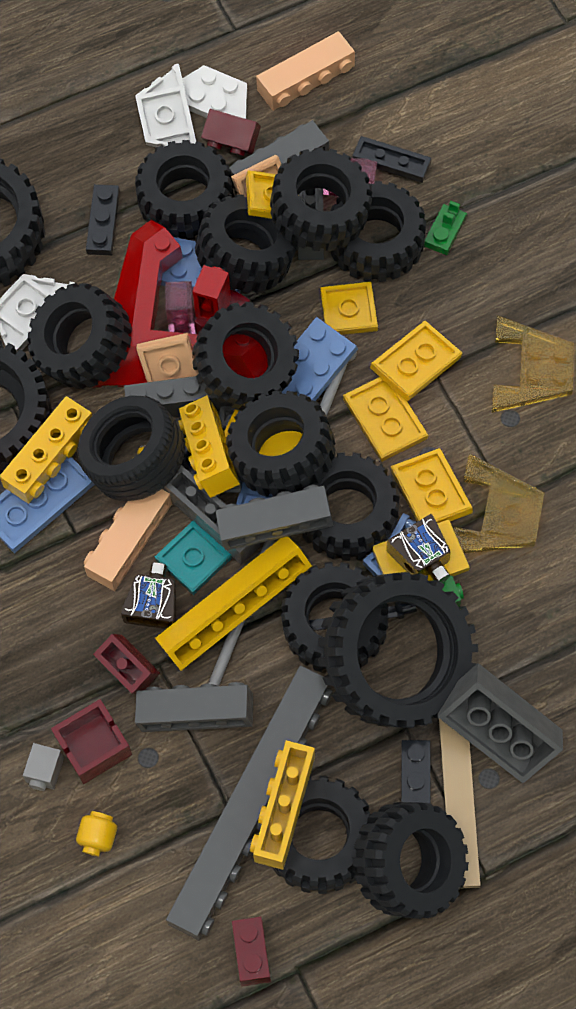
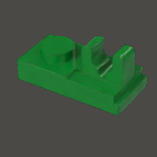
(445, 228)

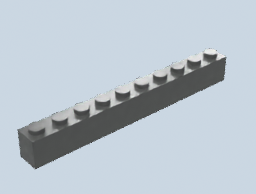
(239, 820)

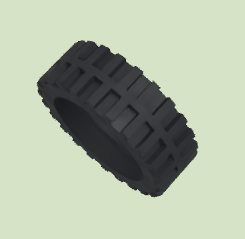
(25, 238)
(341, 641)

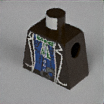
(421, 549)
(151, 599)

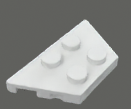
(216, 91)
(165, 111)
(19, 306)

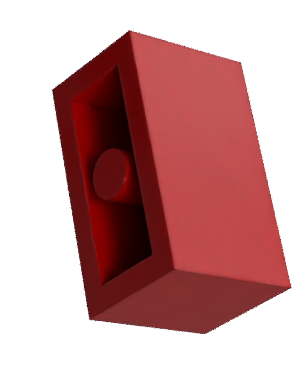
(211, 292)

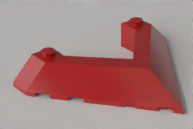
(147, 257)

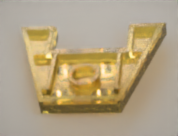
(544, 366)
(510, 511)

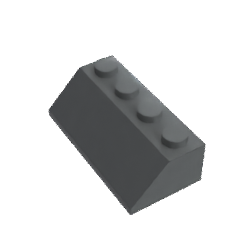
(501, 723)

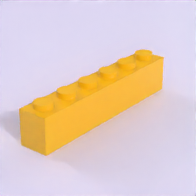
(233, 602)

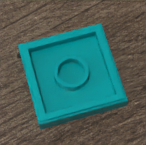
(193, 557)

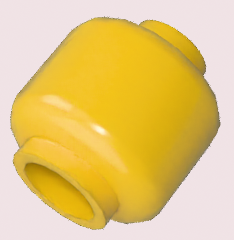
(96, 833)

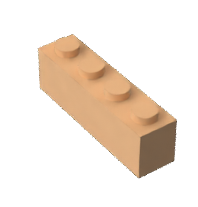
(305, 71)
(126, 539)

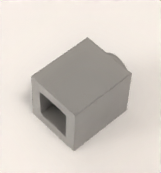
(43, 767)

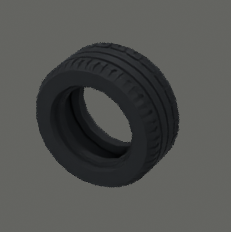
(146, 471)

